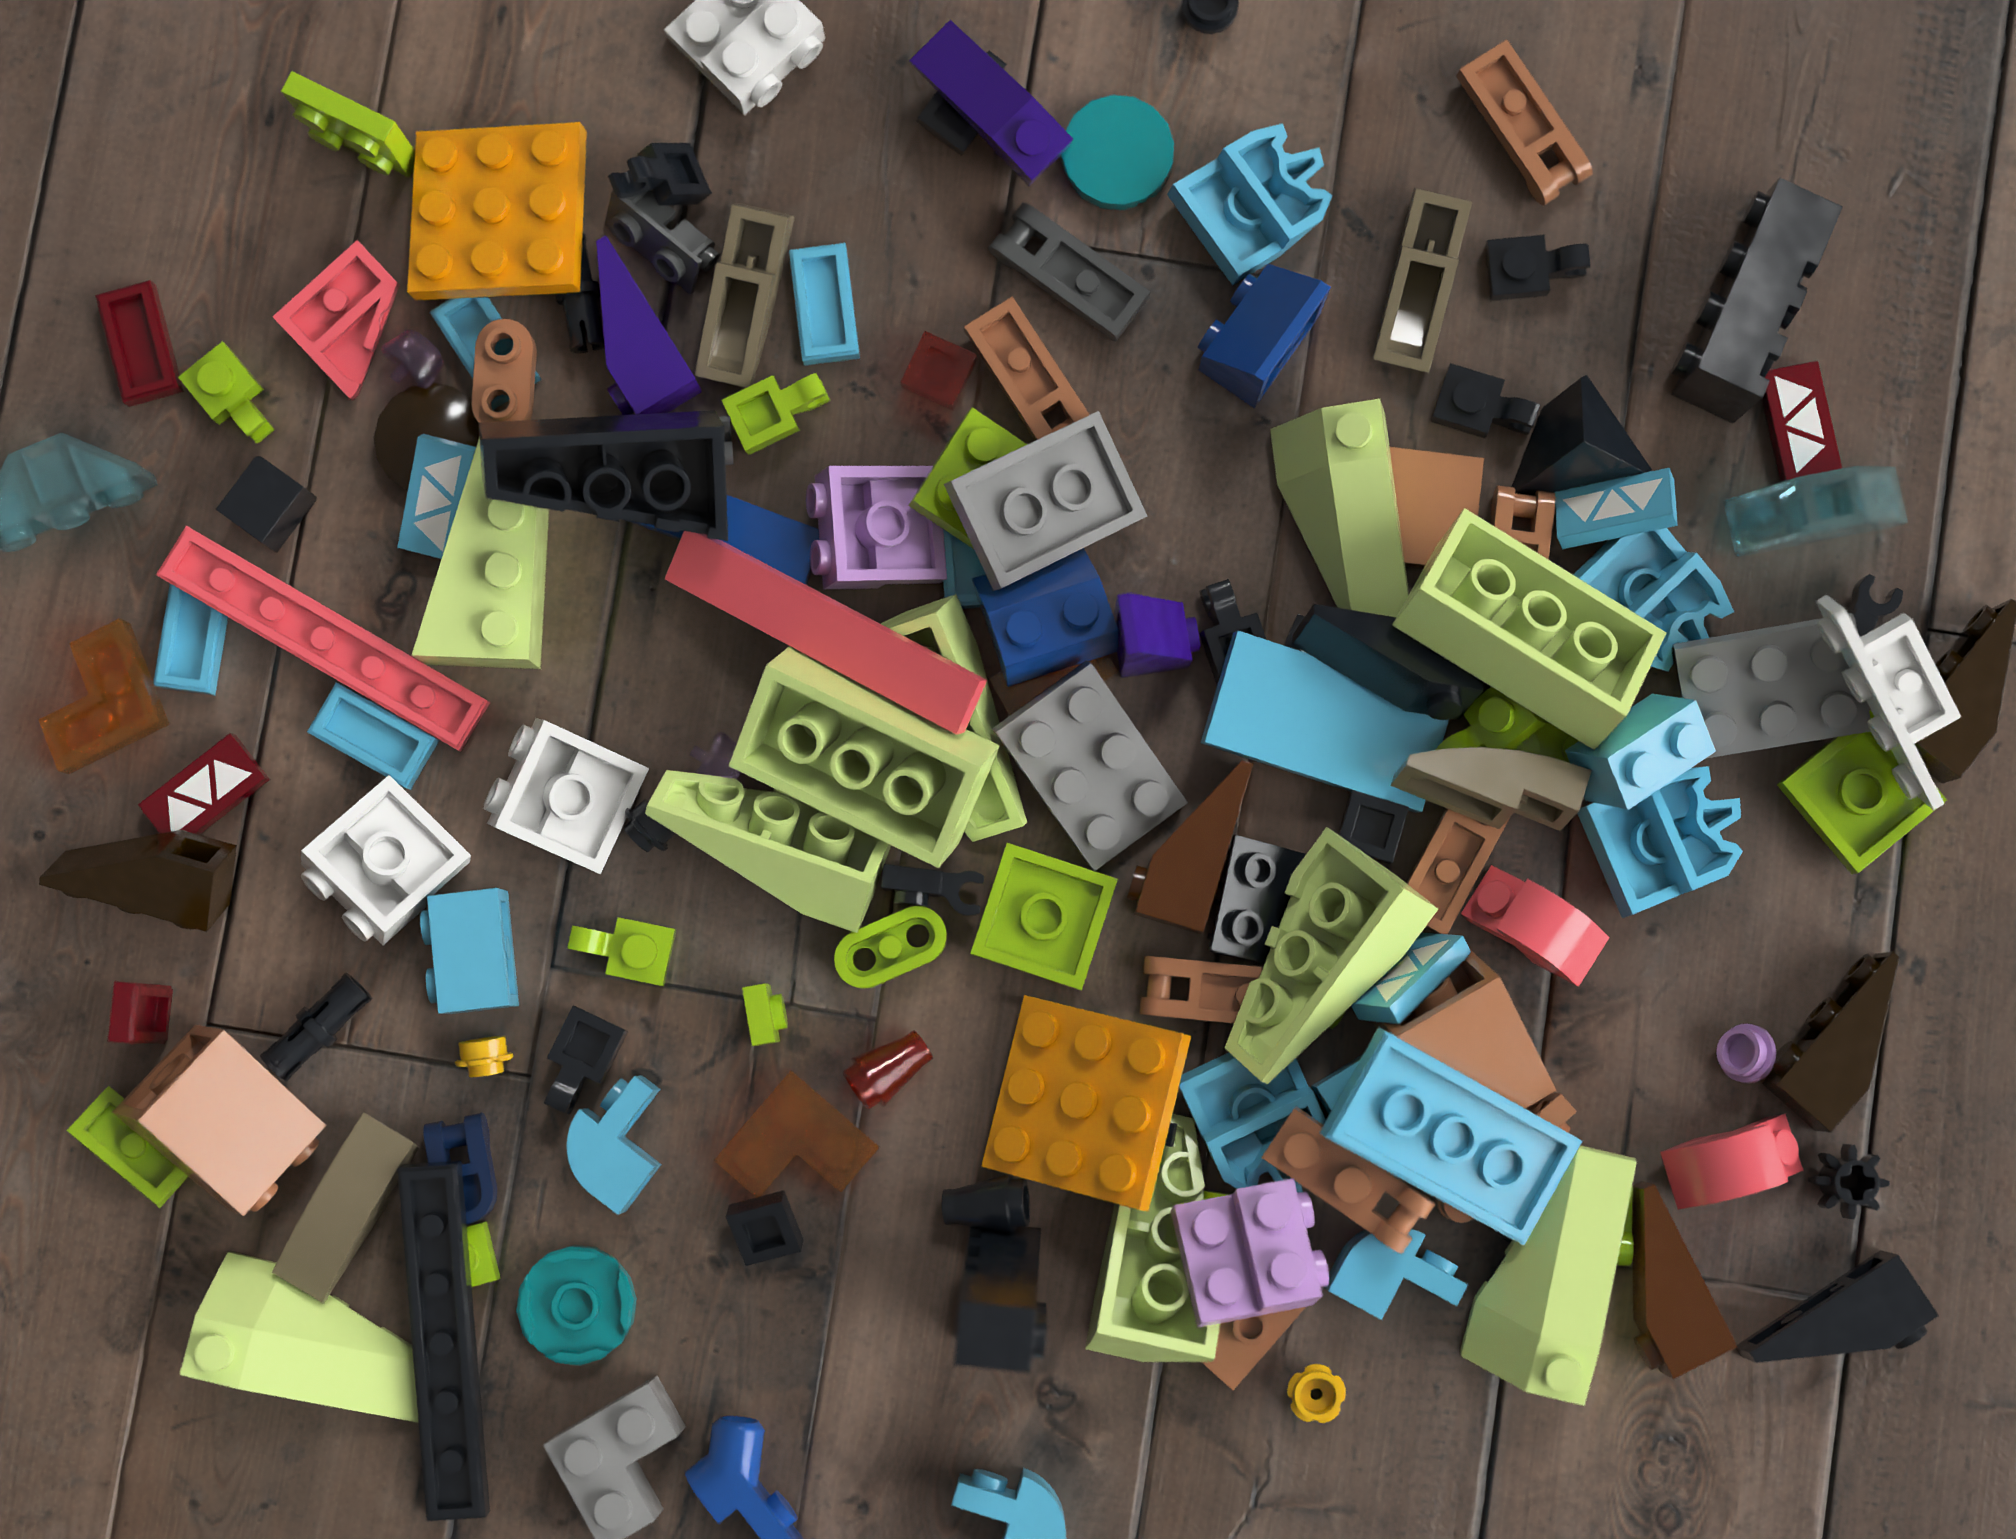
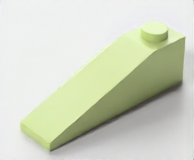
(1344, 501)

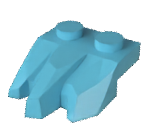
(1252, 201)
(1659, 583)
(1663, 842)
(1243, 1115)

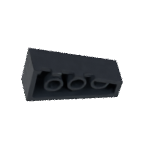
(1757, 298)
(617, 467)
(999, 1307)

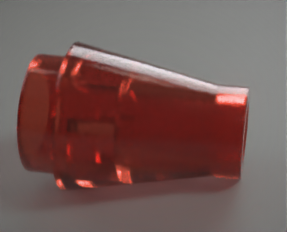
(886, 1069)

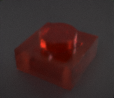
(938, 370)

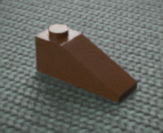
(1187, 867)
(1670, 1299)

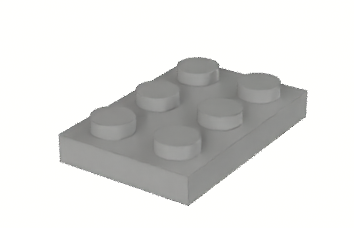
(1045, 500)
(1769, 688)
(1090, 765)

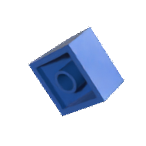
(1262, 331)
(1048, 619)

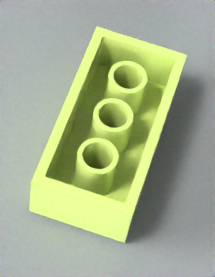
(1530, 629)
(862, 757)

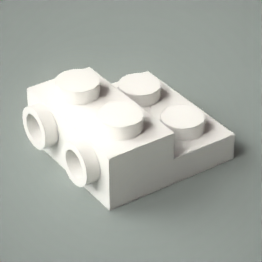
(747, 44)
(564, 794)
(382, 861)

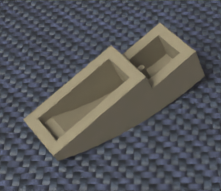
(1421, 279)
(743, 294)
(1496, 784)
(344, 1207)

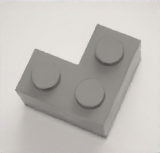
(601, 1457)

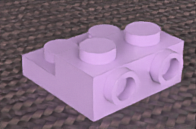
(870, 530)
(1249, 1253)

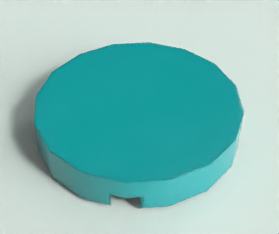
(1118, 152)
(576, 1305)

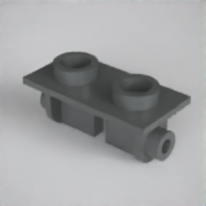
(674, 253)

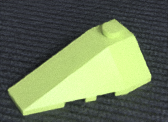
(945, 630)
(775, 843)
(1333, 944)
(1142, 1288)
(1550, 1298)
(283, 1343)

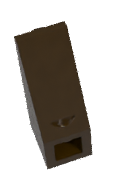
(1977, 685)
(156, 875)
(1838, 1054)

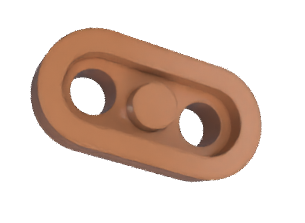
(504, 374)

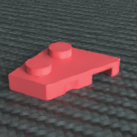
(342, 316)

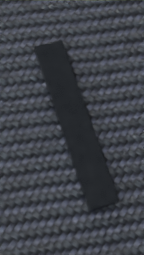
(443, 1340)

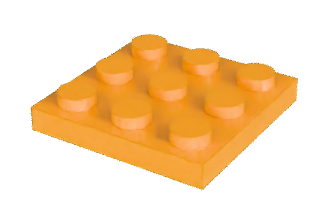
(497, 211)
(1086, 1102)

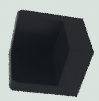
(266, 503)

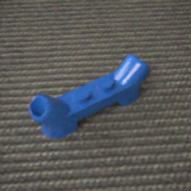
(730, 1480)

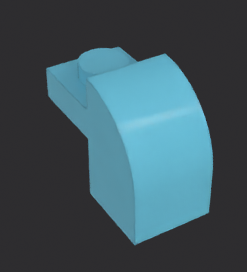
(600, 1153)
(1371, 1273)
(1029, 1511)

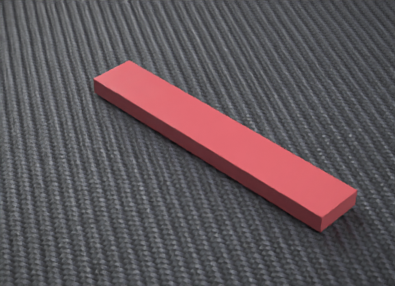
(826, 630)
(323, 638)

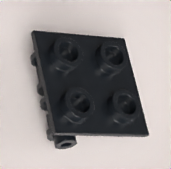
(1251, 897)

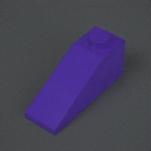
(992, 102)
(637, 347)
(1153, 635)

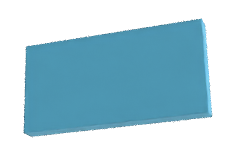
(1314, 721)
(1450, 1136)

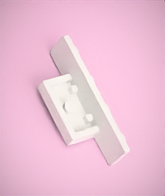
(1901, 687)

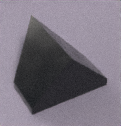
(1577, 444)

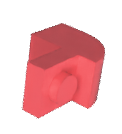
(1537, 924)
(1732, 1163)

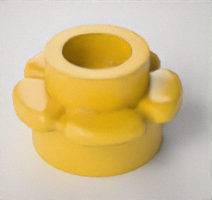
(483, 1055)
(1320, 1409)

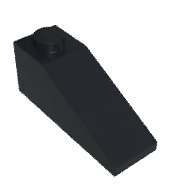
(1387, 661)
(1858, 1312)

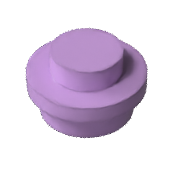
(1746, 1053)

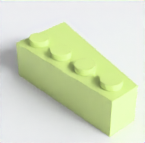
(488, 585)

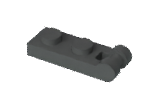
(1071, 272)

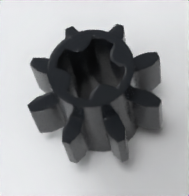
(1867, 1184)

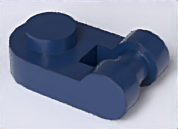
(479, 1174)

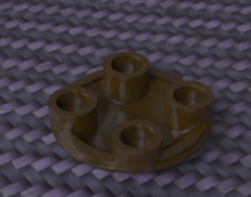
(416, 411)

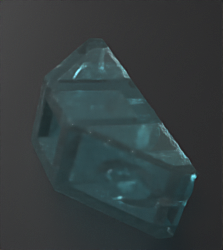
(60, 485)
(1815, 509)

